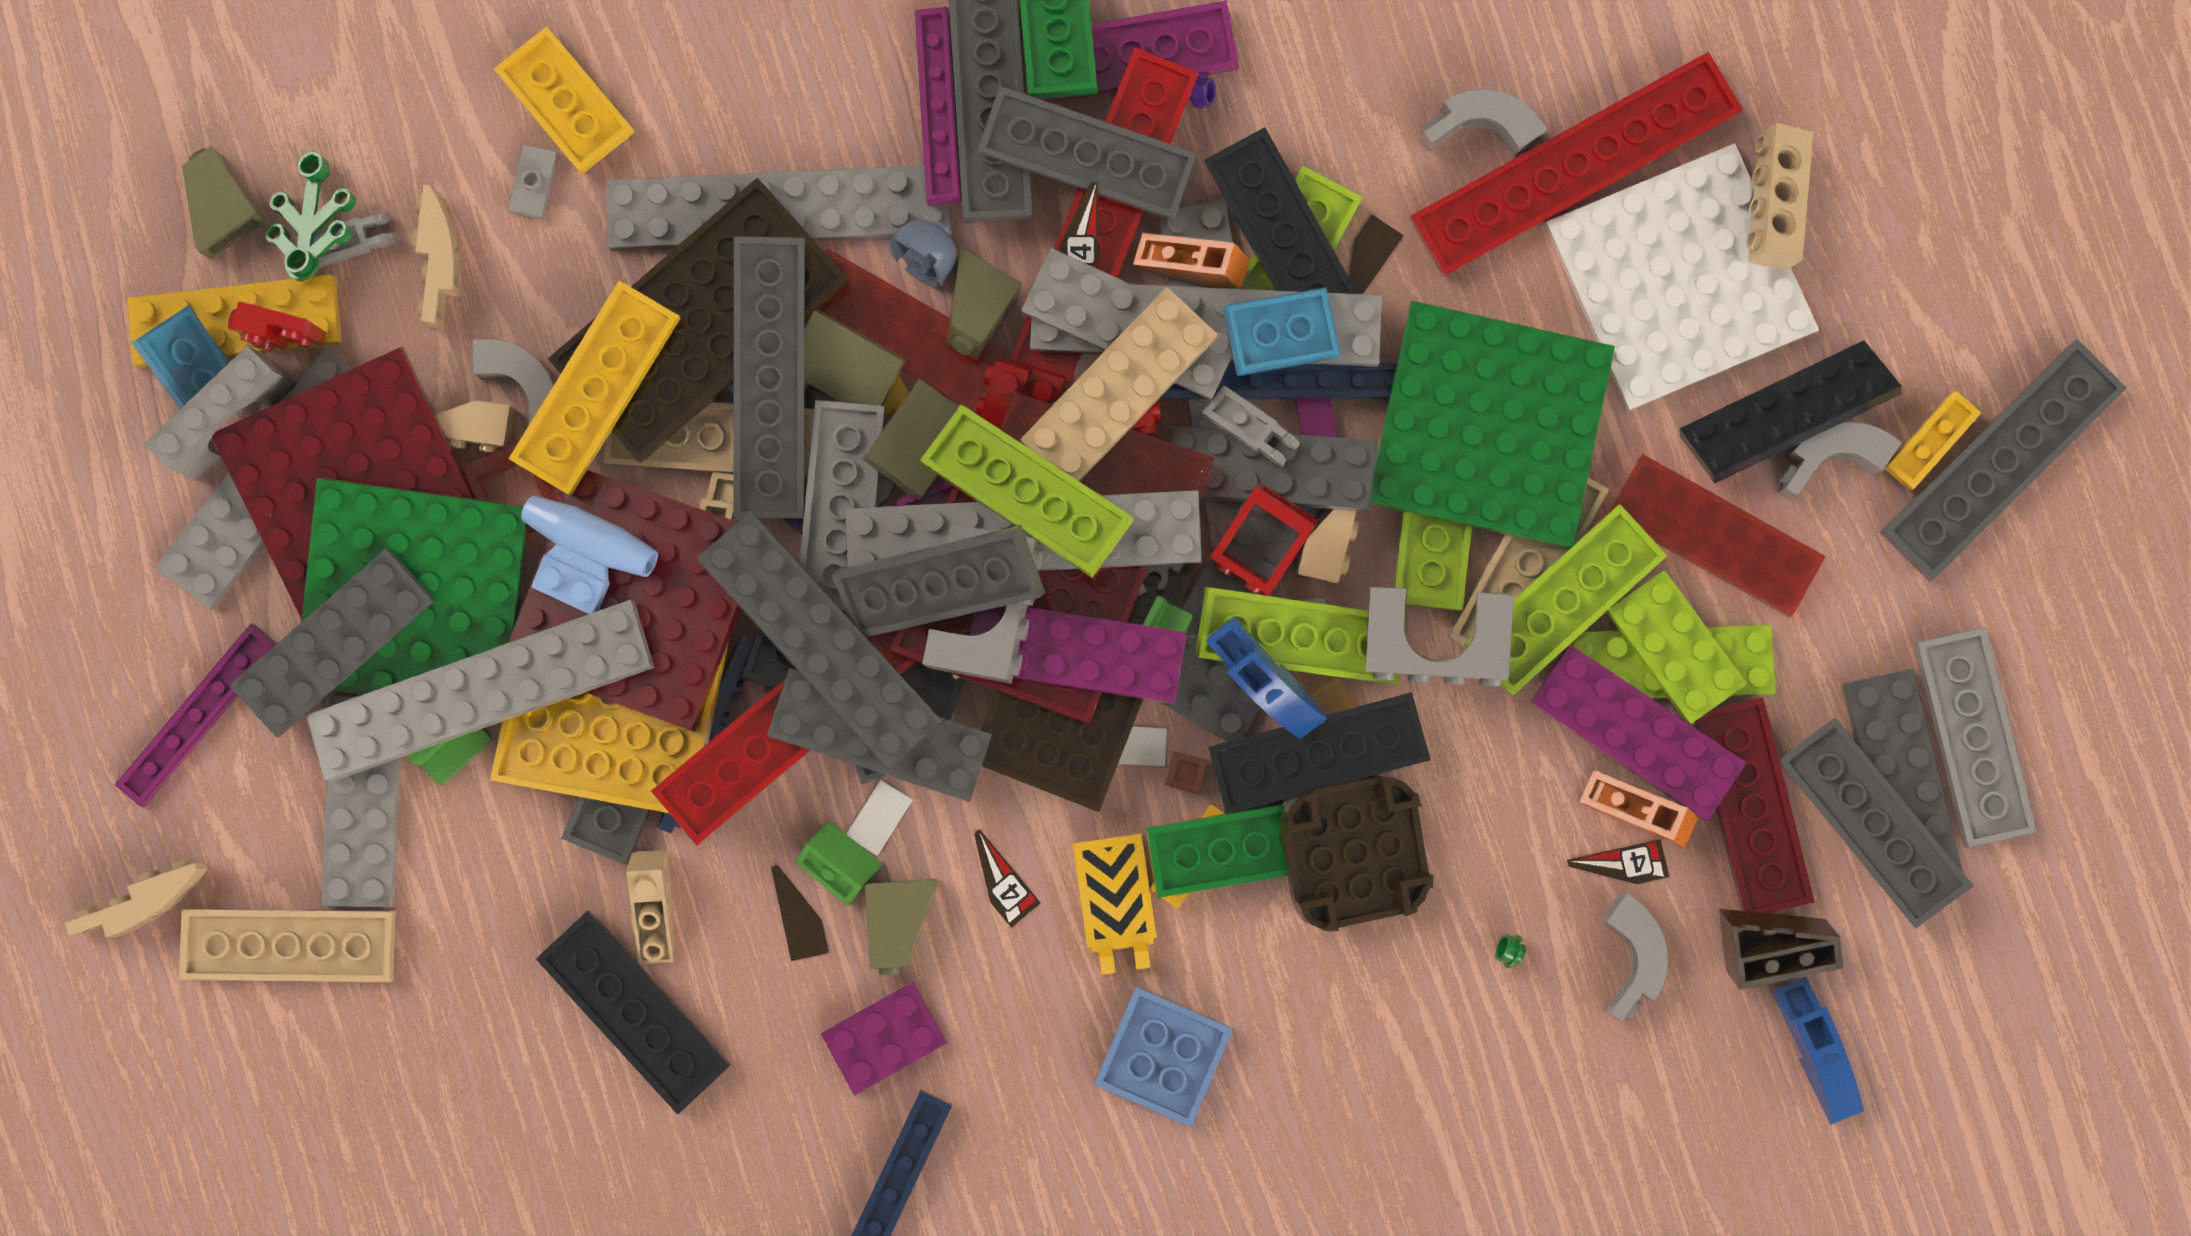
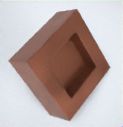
(1186, 772)

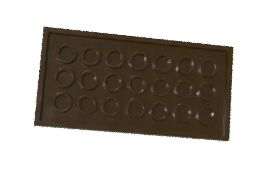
(699, 287)
(1064, 753)

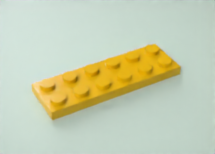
(309, 299)
(594, 388)

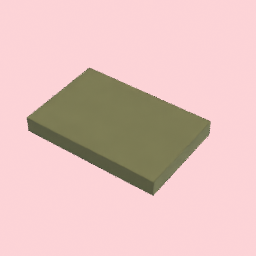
(847, 362)
(909, 436)

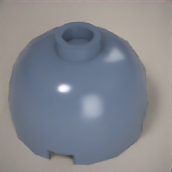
(926, 250)

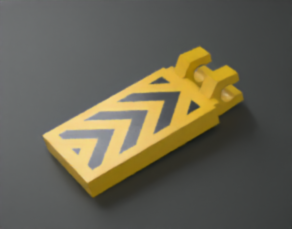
(1115, 898)

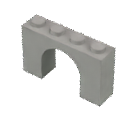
(185, 438)
(989, 654)
(1483, 659)

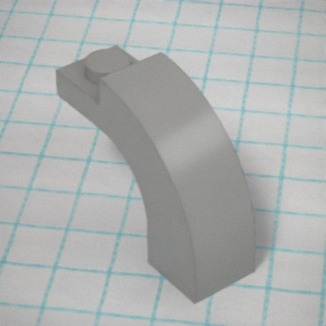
(1490, 109)
(508, 361)
(1854, 441)
(1647, 953)

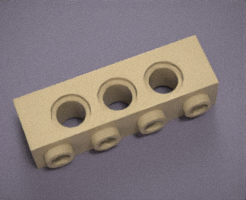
(1790, 181)

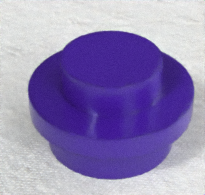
(1203, 92)

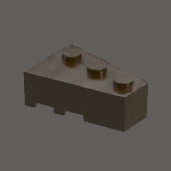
(1777, 947)

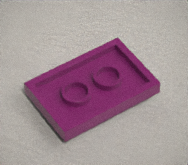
(884, 1038)

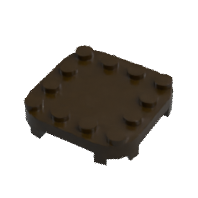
(1355, 852)

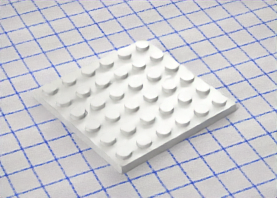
(1672, 278)

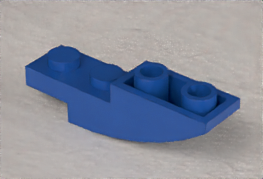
(1264, 680)
(1821, 1050)

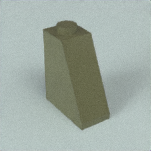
(217, 203)
(978, 303)
(895, 921)

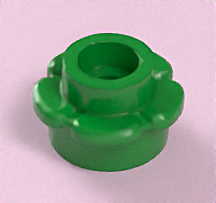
(1510, 950)

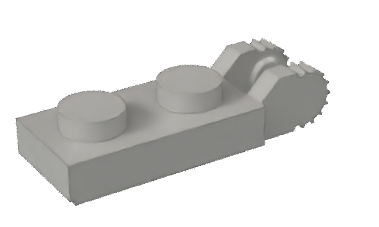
(359, 241)
(1248, 424)

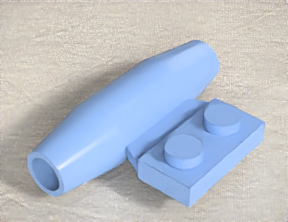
(583, 552)

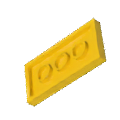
(564, 100)

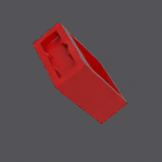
(1281, 509)

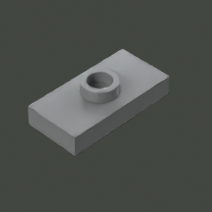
(533, 182)

